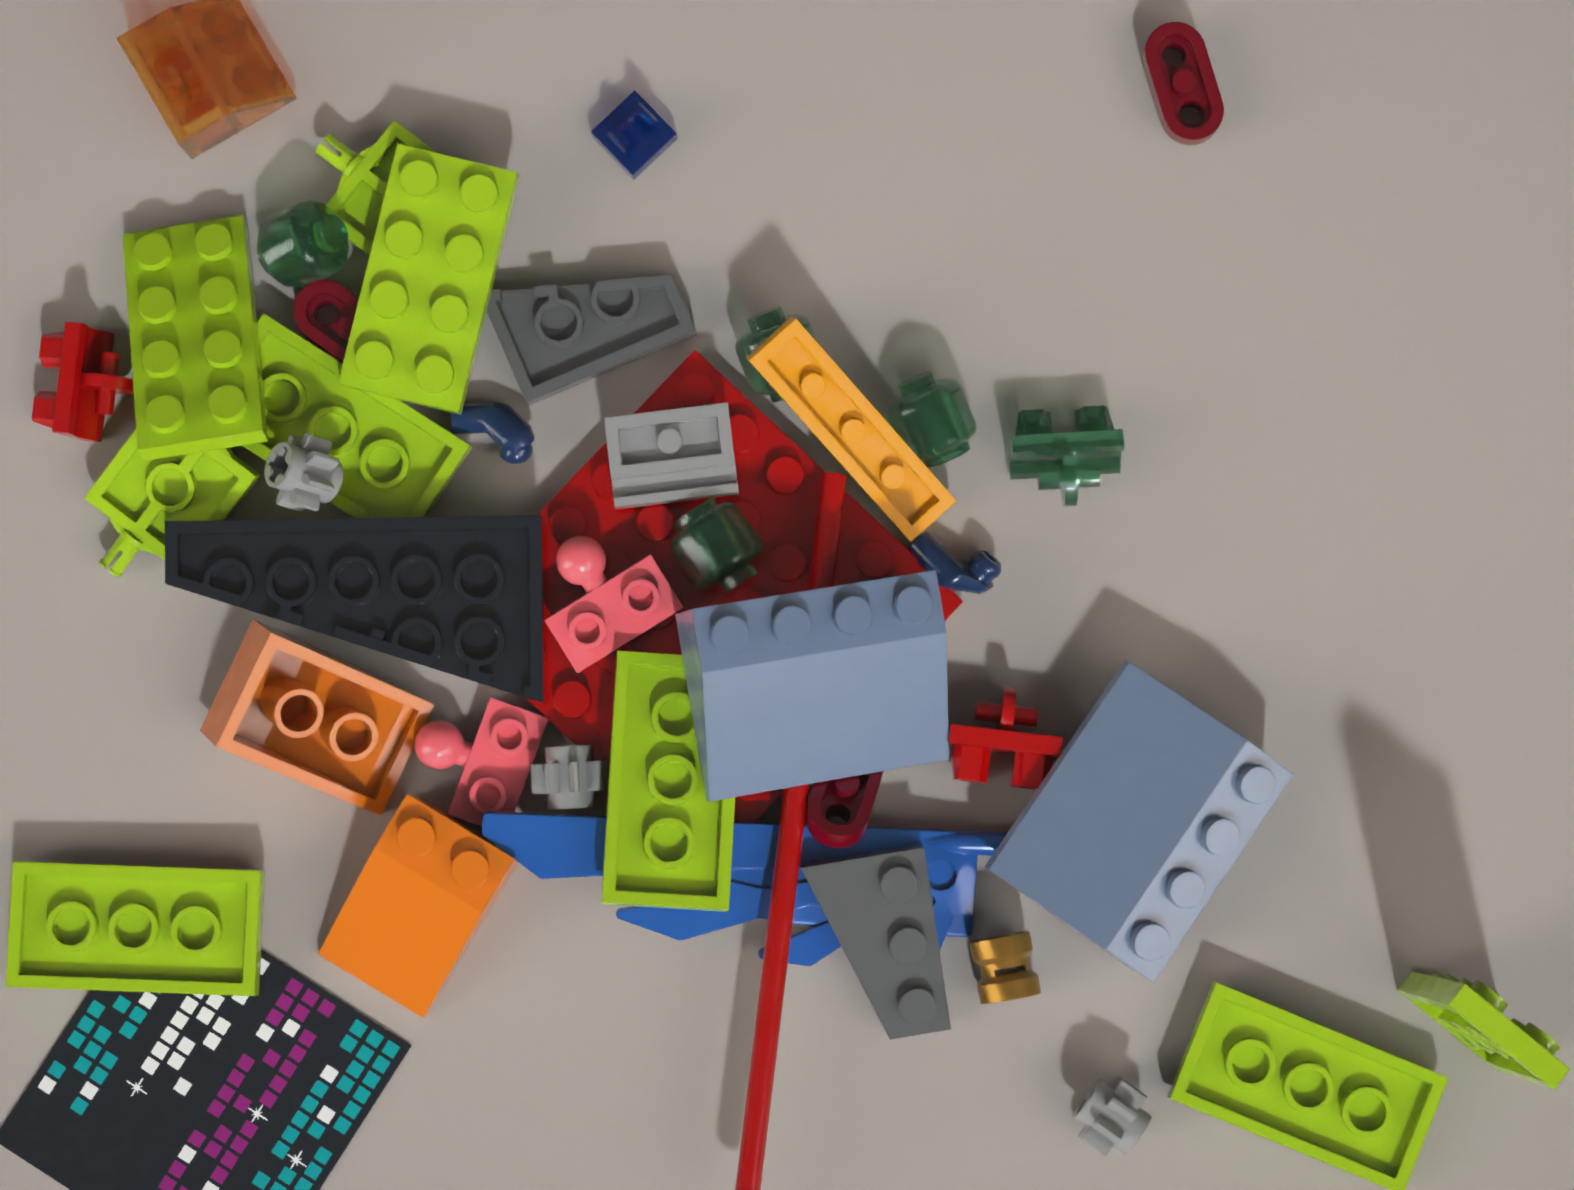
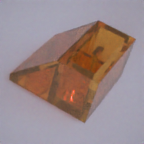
(206, 71)

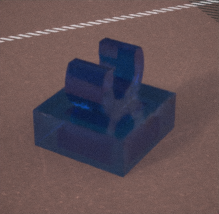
(634, 135)

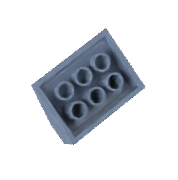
(817, 684)
(1139, 820)

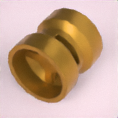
(1002, 953)

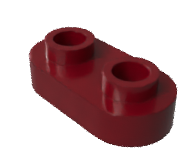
(1183, 85)
(329, 337)
(847, 798)

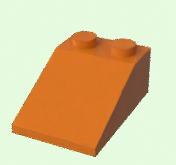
(315, 718)
(417, 904)

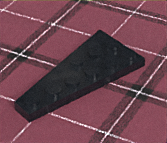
(416, 588)

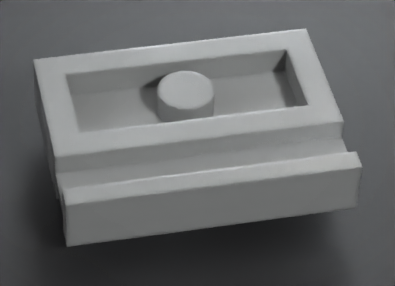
(671, 456)

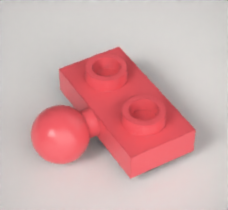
(612, 608)
(494, 763)

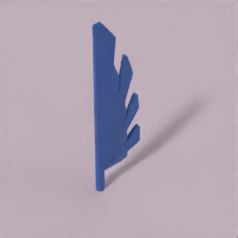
(575, 848)

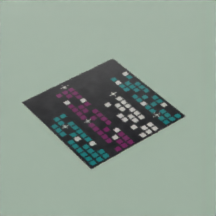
(204, 1089)

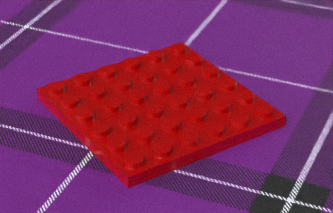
(778, 497)

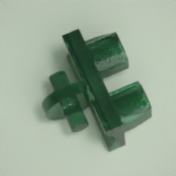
(1065, 458)

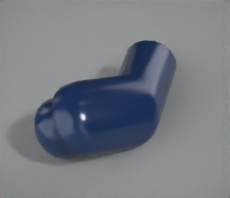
(501, 424)
(953, 573)

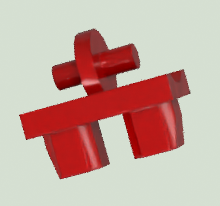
(85, 382)
(1031, 751)

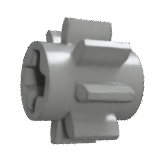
(303, 472)
(569, 777)
(1112, 1116)

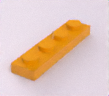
(851, 428)

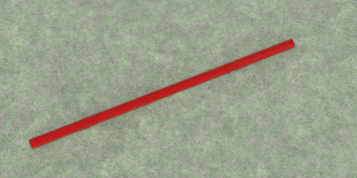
(784, 887)

